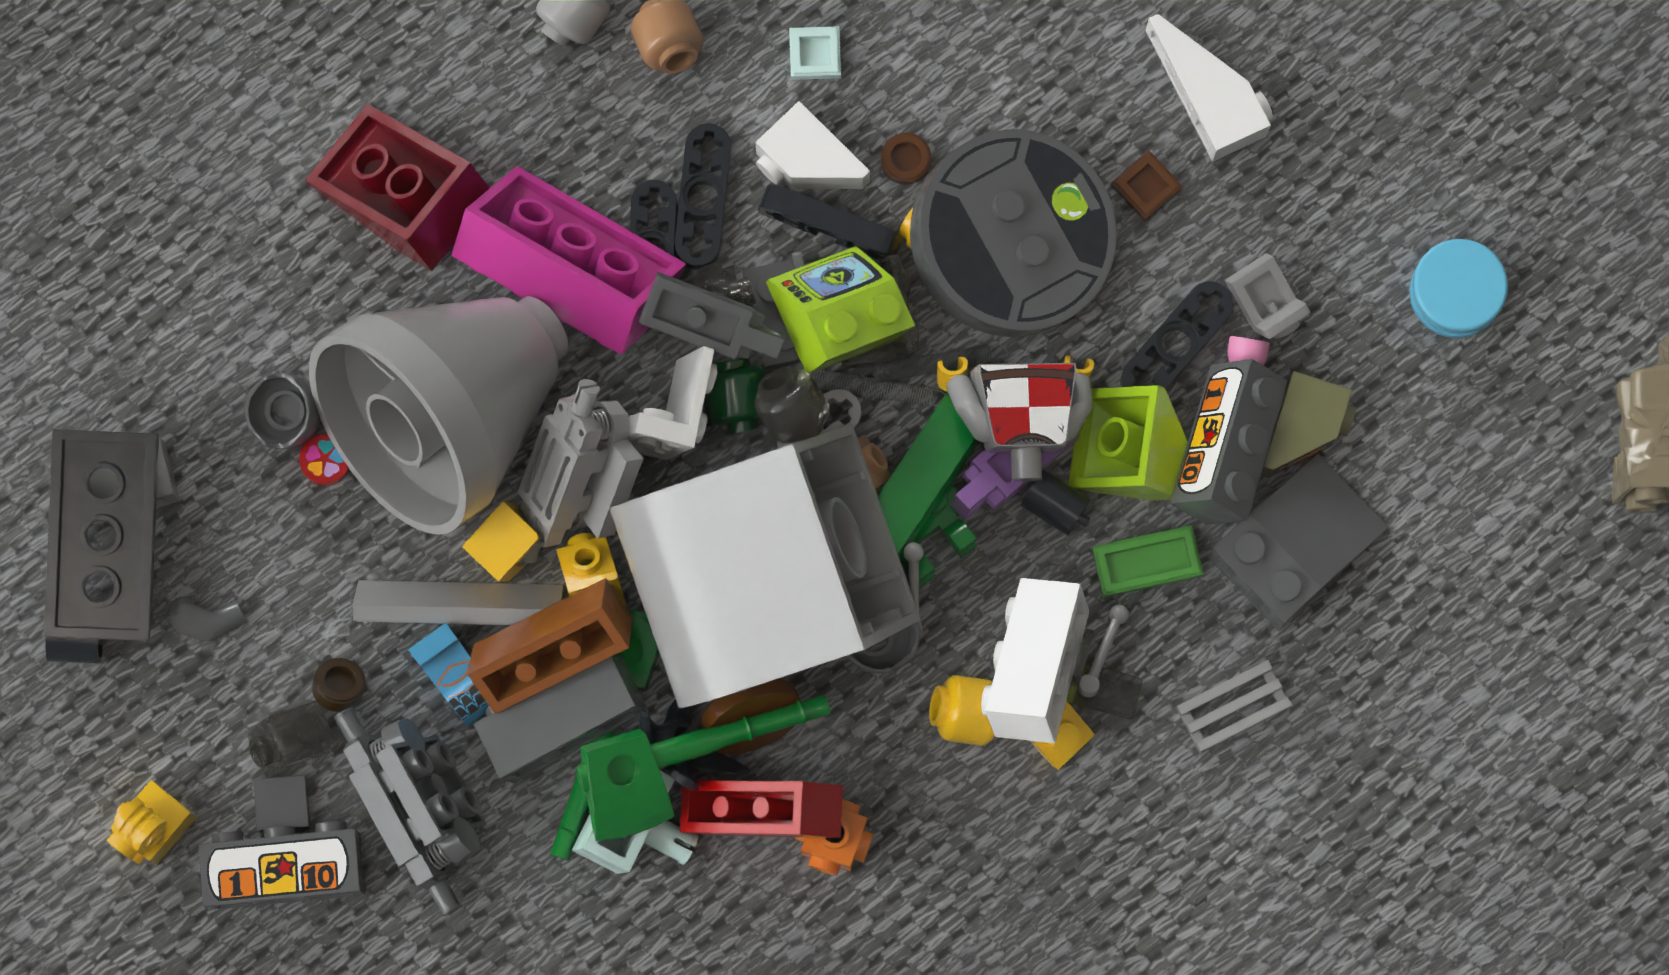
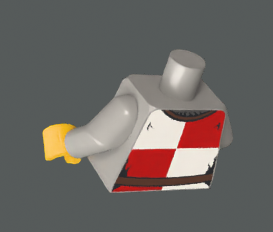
(1021, 407)

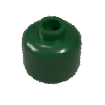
(734, 395)

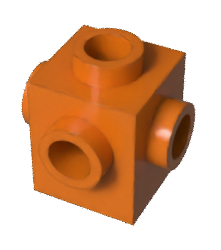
(830, 856)

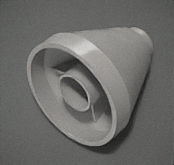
(436, 400)

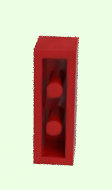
(762, 809)

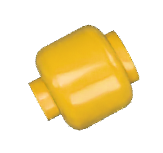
(958, 711)

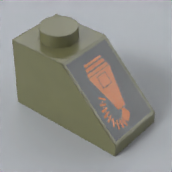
(1307, 422)

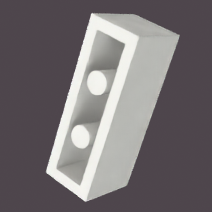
(1036, 660)

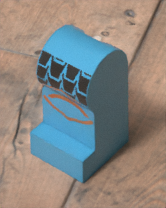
(447, 667)

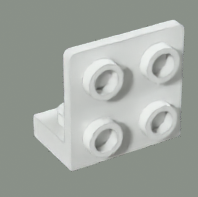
(682, 425)

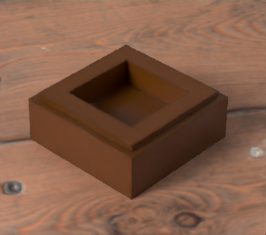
(1146, 186)

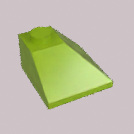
(1129, 444)

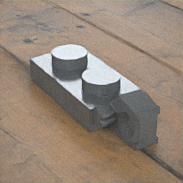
(708, 319)

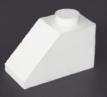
(808, 155)

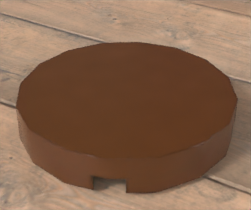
(751, 703)

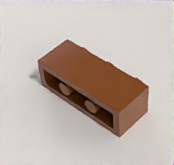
(550, 646)

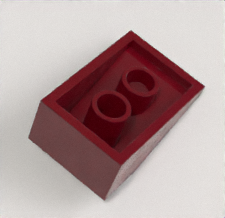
(399, 185)

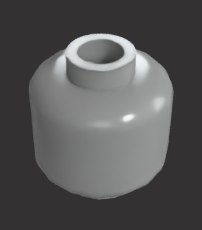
(572, 19)

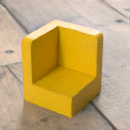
(502, 542)

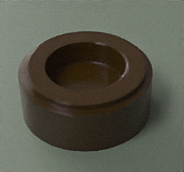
(338, 684)

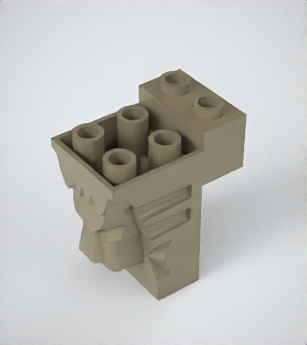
(1643, 436)

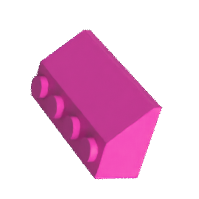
(564, 256)

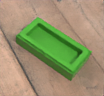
(1147, 561)

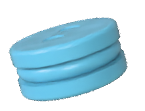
(1458, 288)

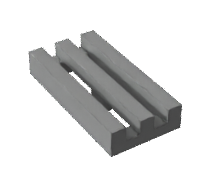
(1273, 686)

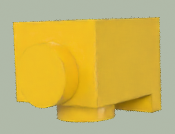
(587, 562)

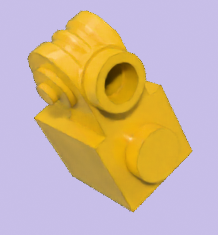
(149, 825)

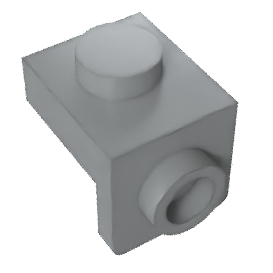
(1267, 298)

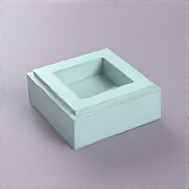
(815, 53)

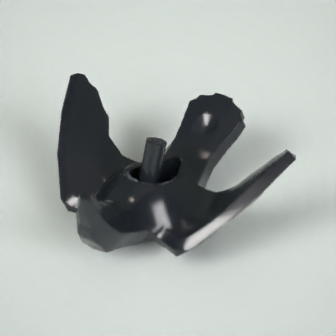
(677, 724)

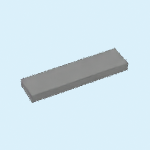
(450, 602)

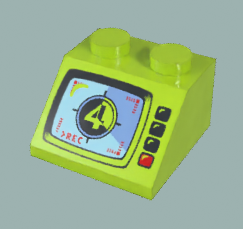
(839, 308)

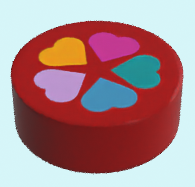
(322, 461)

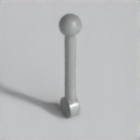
(913, 553)
(1089, 683)

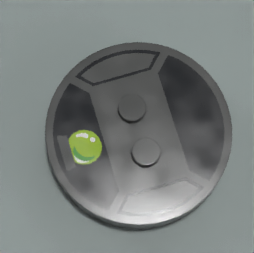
(1013, 233)

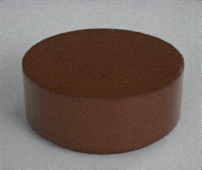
(906, 158)

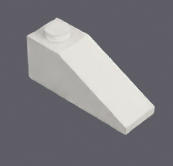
(1213, 94)

